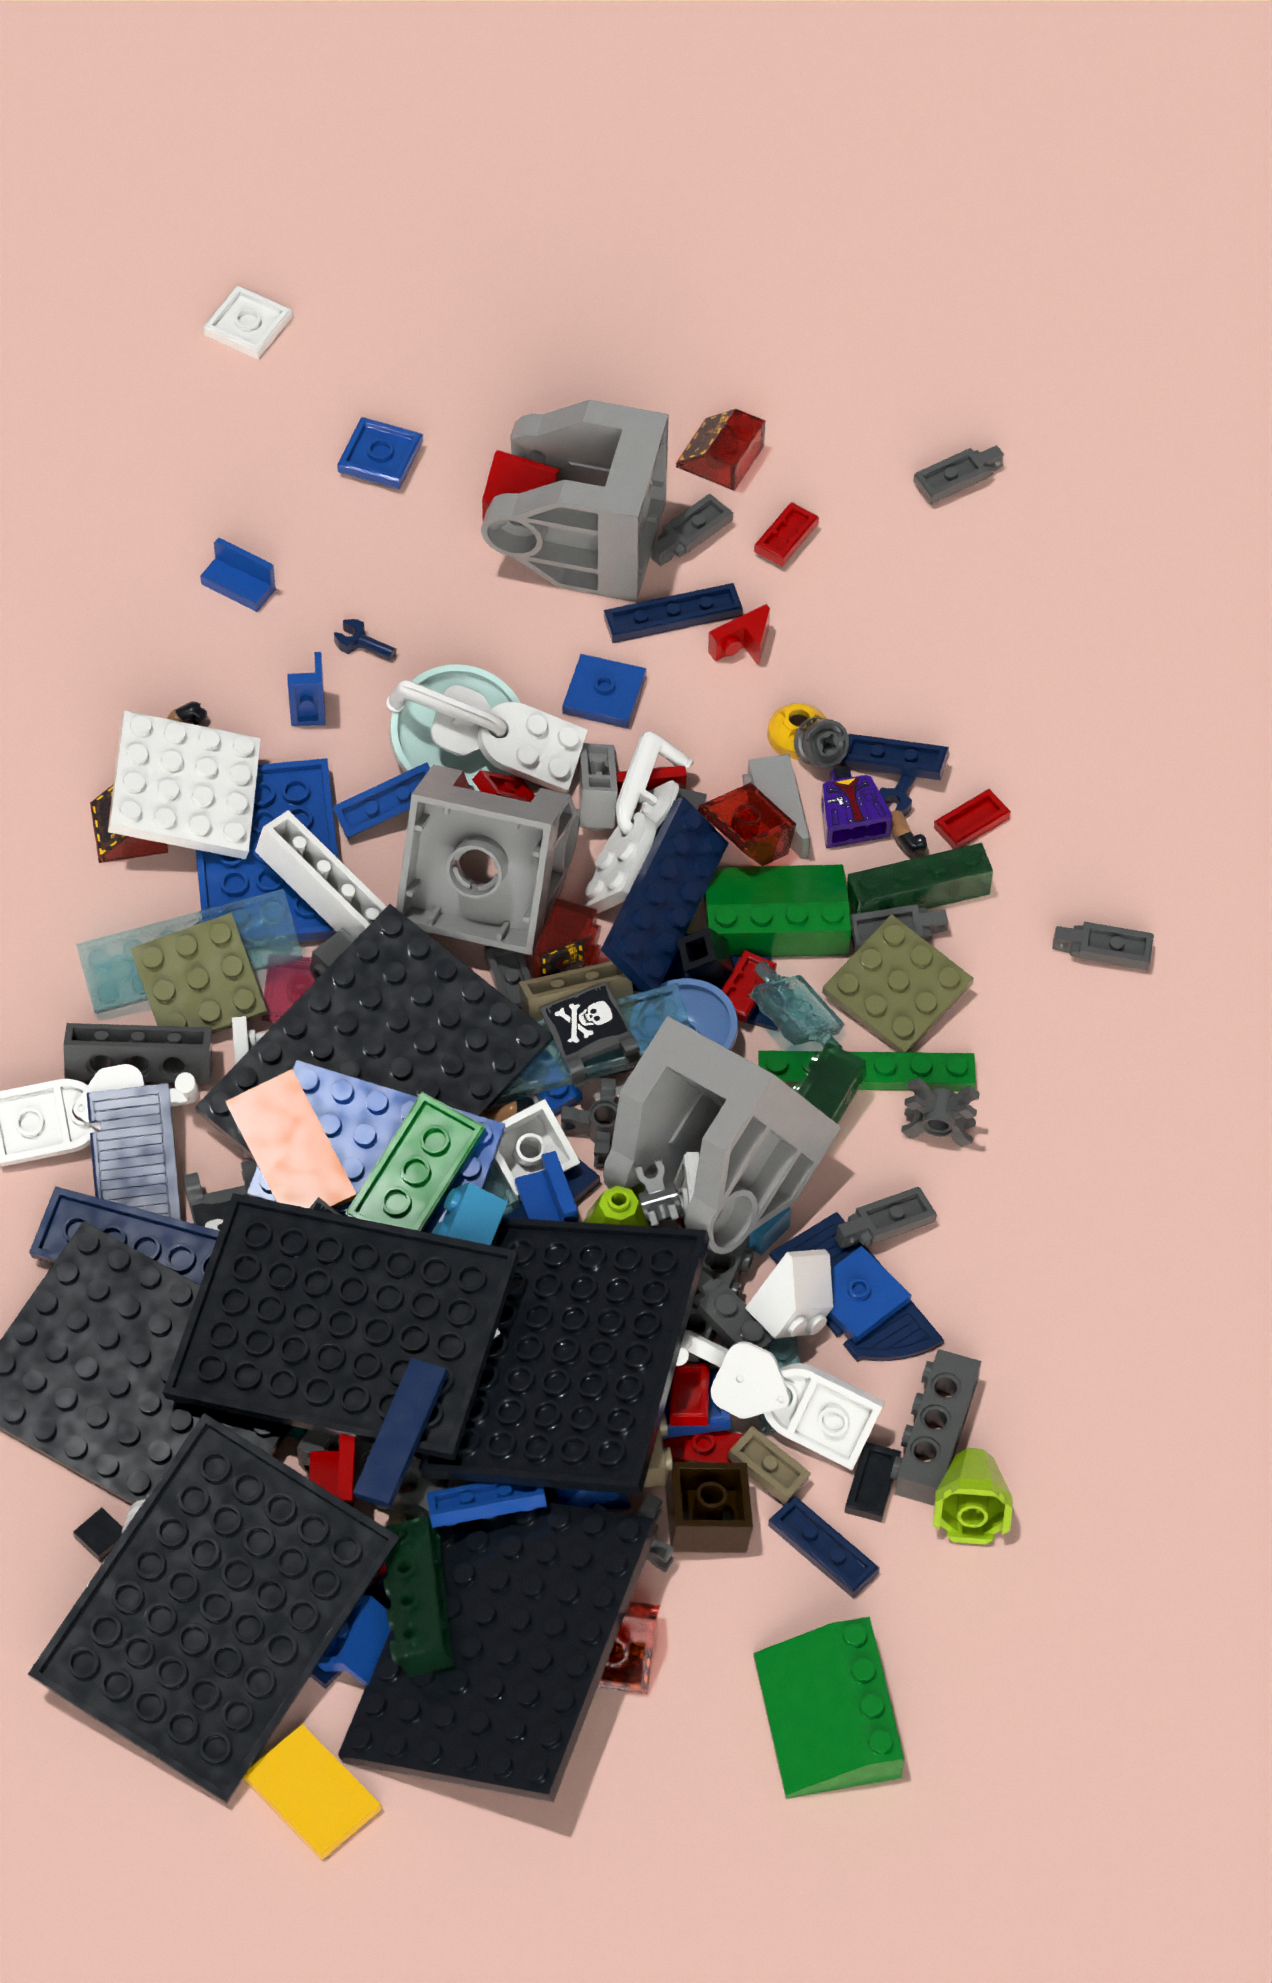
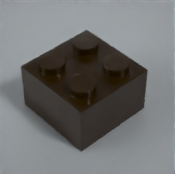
(709, 1507)

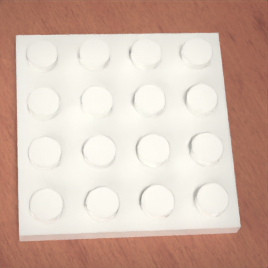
(184, 785)

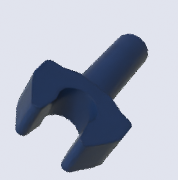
(359, 639)
(899, 794)

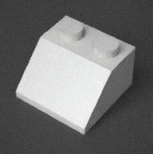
(529, 1136)
(795, 1295)

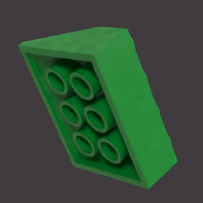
(780, 910)
(829, 1709)

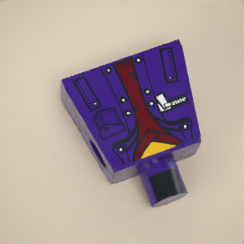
(853, 809)

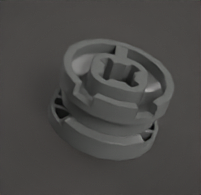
(822, 743)

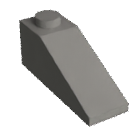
(777, 781)
(597, 786)

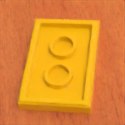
(312, 1792)

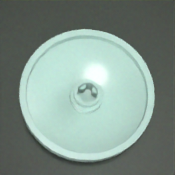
(412, 726)

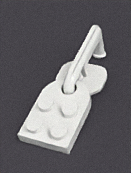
(533, 745)
(638, 817)
(40, 1117)
(824, 1409)

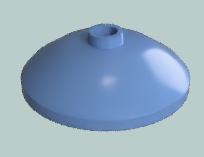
(708, 1010)

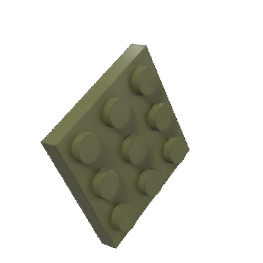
(199, 976)
(897, 985)

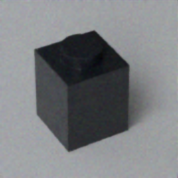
(705, 955)

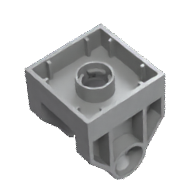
(605, 510)
(525, 840)
(748, 1125)

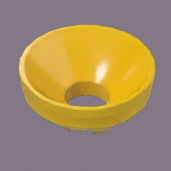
(782, 731)

